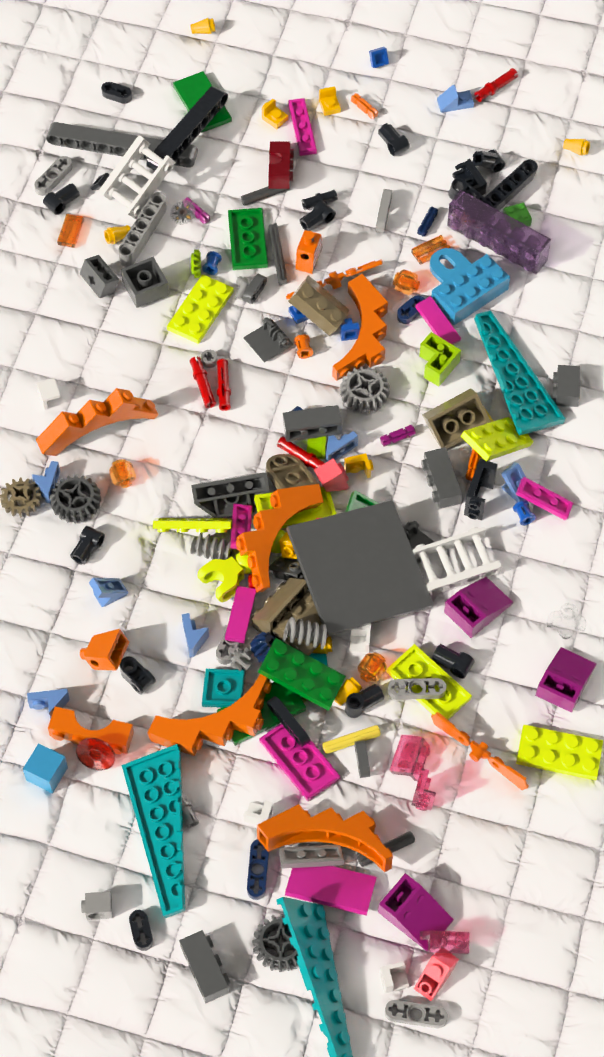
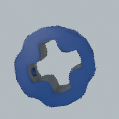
(211, 264)
(523, 506)

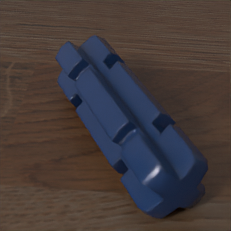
(427, 221)

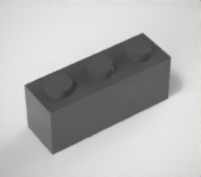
(312, 423)
(441, 478)
(205, 966)

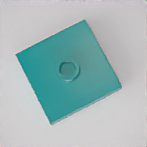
(222, 687)

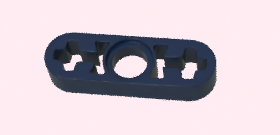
(262, 883)

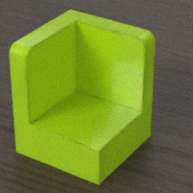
(317, 446)

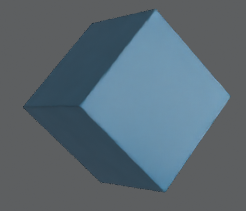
(45, 768)

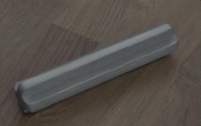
(260, 194)
(394, 845)

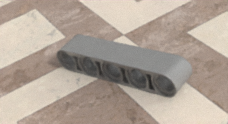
(142, 229)

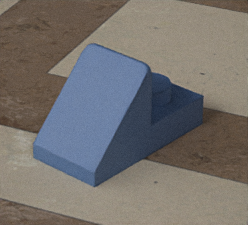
(453, 100)
(337, 448)
(512, 477)
(47, 481)
(107, 590)
(194, 637)
(48, 699)

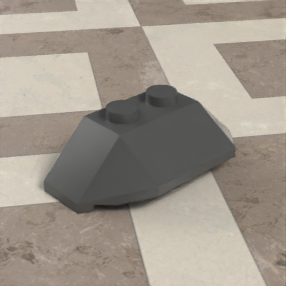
(219, 495)

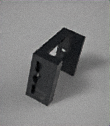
(484, 476)

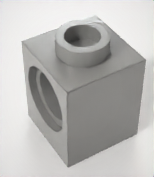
(97, 905)

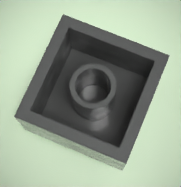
(145, 282)

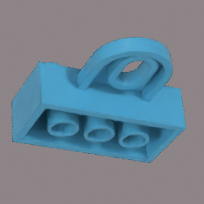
(467, 284)

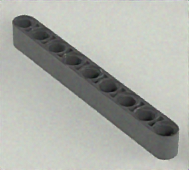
(107, 142)

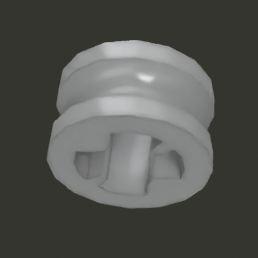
(209, 353)

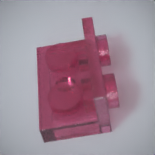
(410, 756)
(423, 798)
(446, 941)

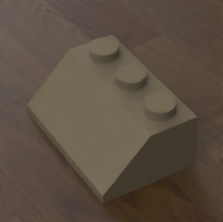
(319, 305)
(454, 417)
(279, 604)
(304, 610)

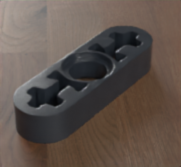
(288, 721)

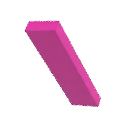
(302, 127)

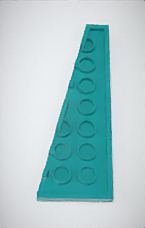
(523, 392)
(157, 804)
(318, 969)

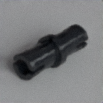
(312, 201)

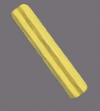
(348, 740)

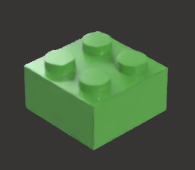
(519, 212)

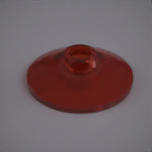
(95, 754)

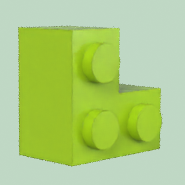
(441, 358)

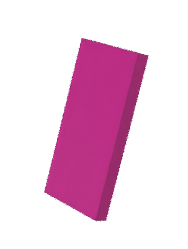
(302, 765)
(332, 887)

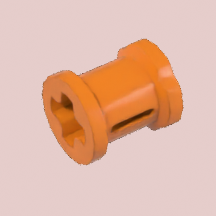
(304, 349)

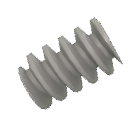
(210, 548)
(306, 632)

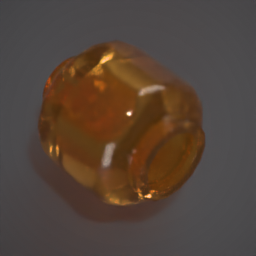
(406, 282)
(122, 473)
(372, 667)

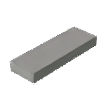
(311, 856)

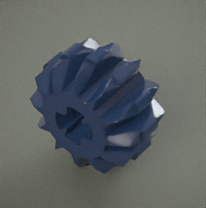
(261, 645)

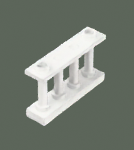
(124, 167)
(454, 579)

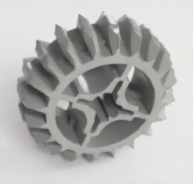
(367, 383)

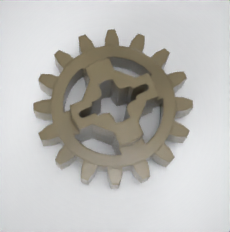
(20, 499)

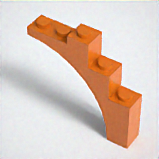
(367, 348)
(69, 427)
(268, 523)
(218, 727)
(327, 827)

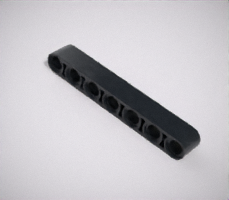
(190, 126)

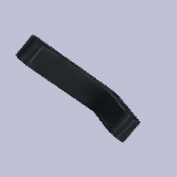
(523, 174)

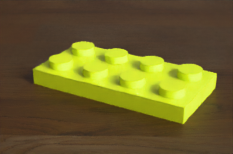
(200, 309)
(496, 439)
(325, 509)
(185, 524)
(417, 665)
(559, 752)

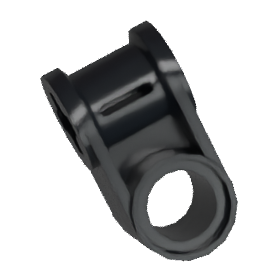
(138, 677)

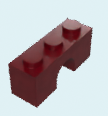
(280, 165)

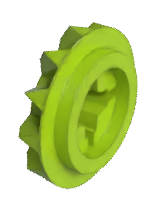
(196, 263)

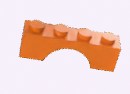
(65, 726)

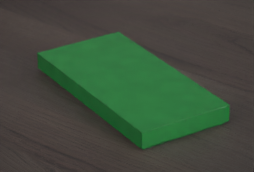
(192, 89)
(247, 239)
(290, 700)

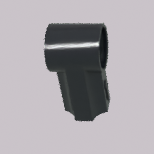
(395, 143)
(489, 160)
(57, 201)
(321, 213)
(89, 540)
(458, 663)
(364, 699)

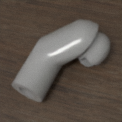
(243, 283)

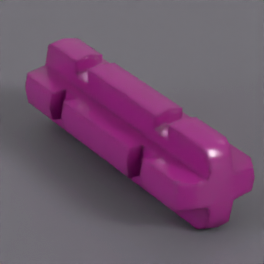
(199, 212)
(397, 435)

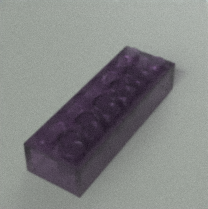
(498, 232)

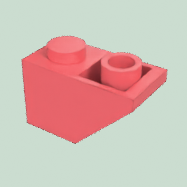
(332, 476)
(436, 974)

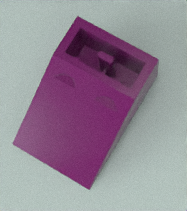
(476, 606)
(565, 679)
(413, 910)

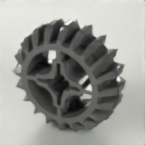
(79, 504)
(272, 943)

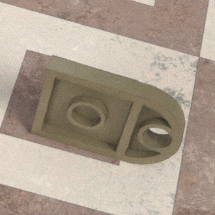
(290, 473)

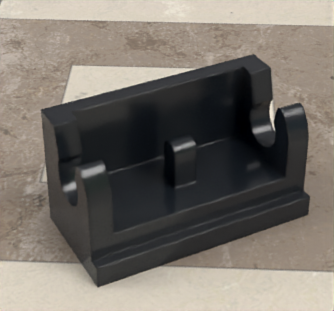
(471, 175)

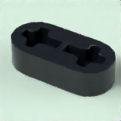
(118, 93)
(145, 928)

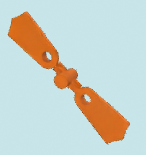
(335, 279)
(479, 751)

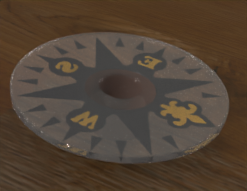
(182, 212)

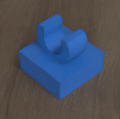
(378, 57)
(297, 315)
(349, 330)

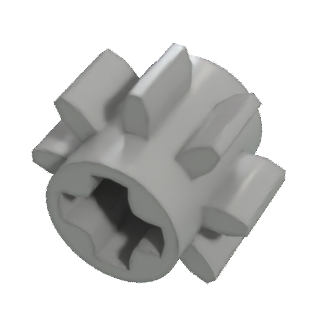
(241, 658)

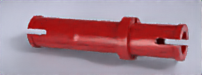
(491, 88)
(200, 376)
(223, 391)
(307, 458)

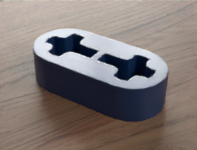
(409, 308)

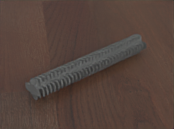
(277, 253)

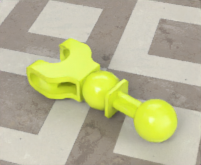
(230, 571)

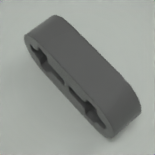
(254, 288)
(362, 759)

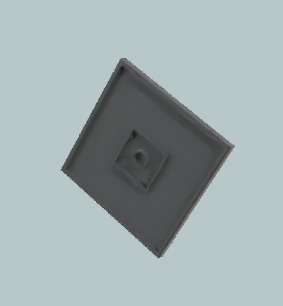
(359, 567)

